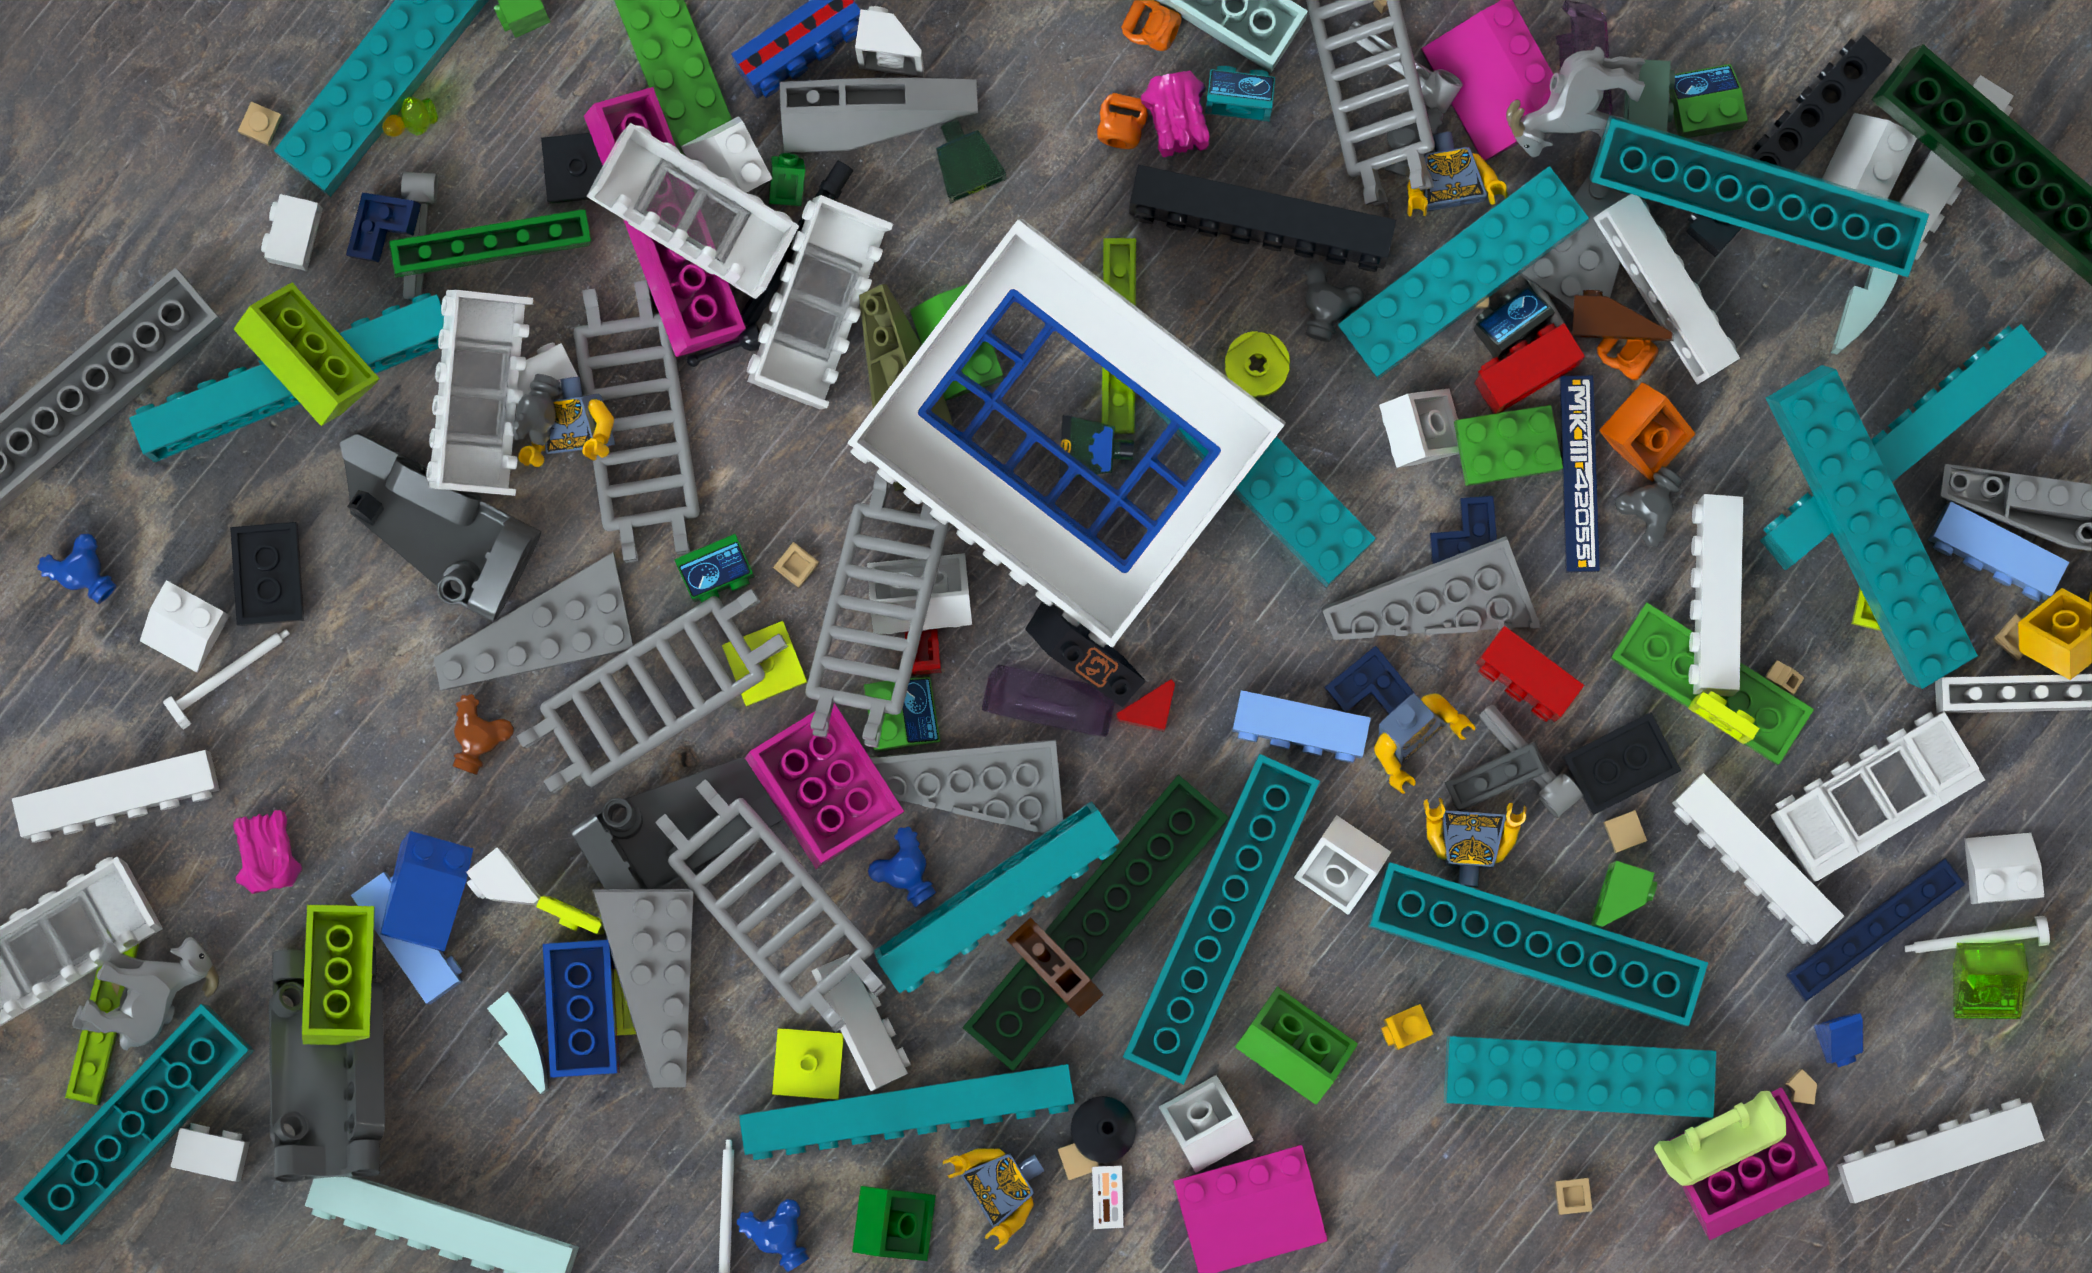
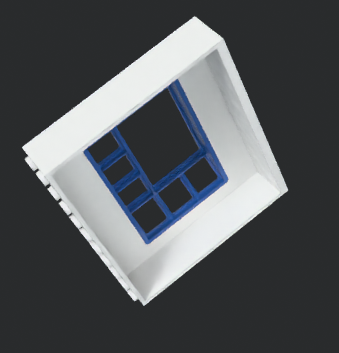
(1001, 508)

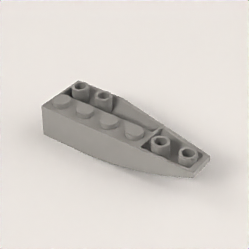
(865, 111)
(2037, 505)

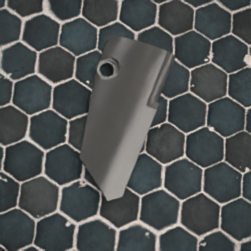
(441, 530)
(638, 851)

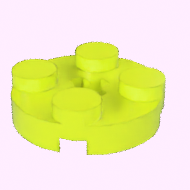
(1258, 345)

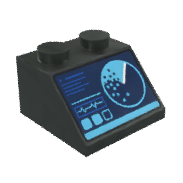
(1513, 321)

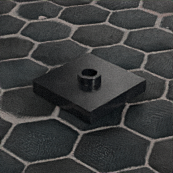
(569, 167)

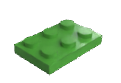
(1508, 445)

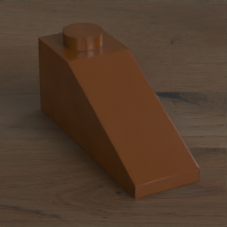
(1607, 319)
(1055, 967)

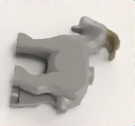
(1575, 98)
(147, 992)

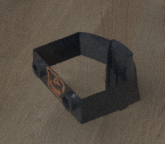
(1076, 651)

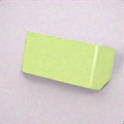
(1723, 1140)

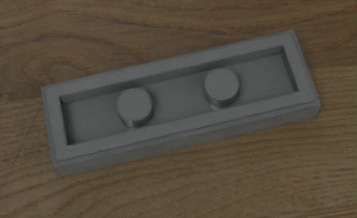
(1496, 776)

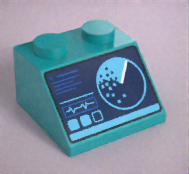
(1240, 93)

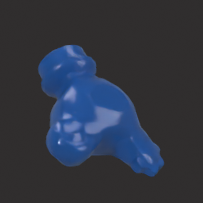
(80, 570)
(905, 868)
(777, 1233)

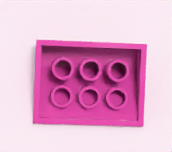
(1496, 65)
(824, 786)
(1760, 1181)
(1250, 1210)

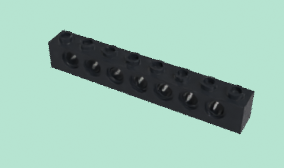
(1870, 64)

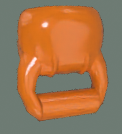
(1159, 28)
(1120, 129)
(1633, 358)

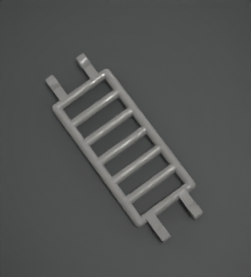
(1413, 153)
(676, 416)
(837, 600)
(631, 657)
(800, 878)

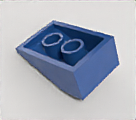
(426, 890)

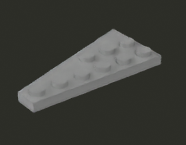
(1585, 257)
(1451, 596)
(562, 626)
(991, 783)
(652, 957)

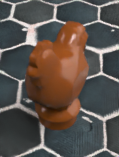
(476, 734)

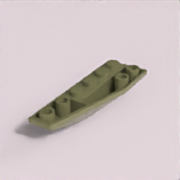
(889, 346)

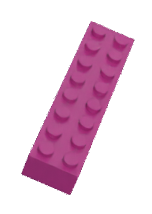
(691, 302)

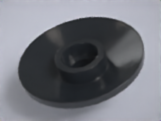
(1088, 1133)

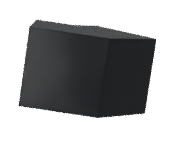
(366, 507)

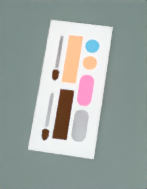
(1107, 1197)

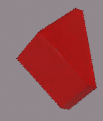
(928, 654)
(1150, 710)

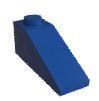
(1841, 1038)

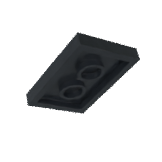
(267, 574)
(1621, 763)

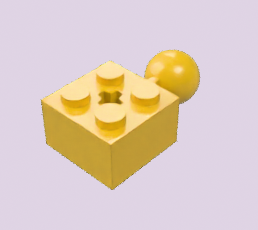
(2059, 633)

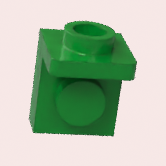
(787, 180)

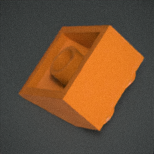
(1647, 430)

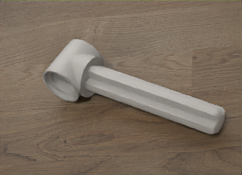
(1437, 87)
(424, 190)
(1557, 792)

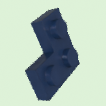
(374, 218)
(1477, 529)
(1369, 675)

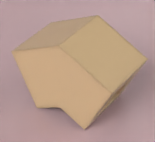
(1784, 677)
(1802, 1088)

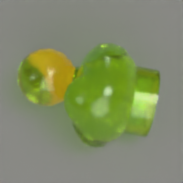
(415, 117)

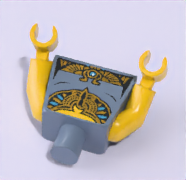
(1457, 178)
(579, 424)
(1410, 729)
(1471, 838)
(999, 1187)

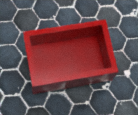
(1528, 367)
(1528, 675)

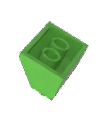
(981, 367)
(1296, 1045)

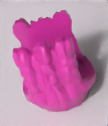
(1177, 112)
(265, 853)

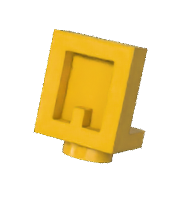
(1406, 1027)

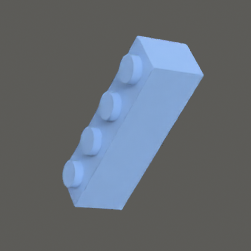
(1997, 551)
(1300, 725)
(425, 967)

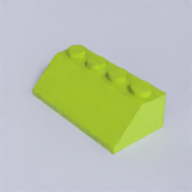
(305, 353)
(337, 974)

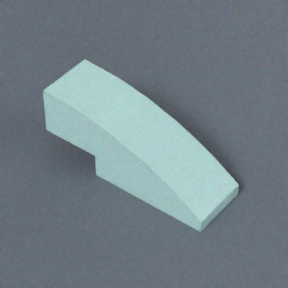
(1863, 306)
(521, 1042)

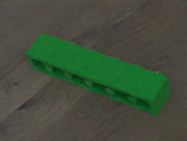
(490, 243)

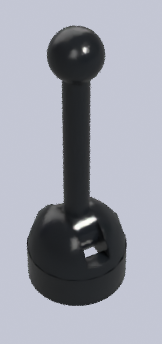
(747, 339)

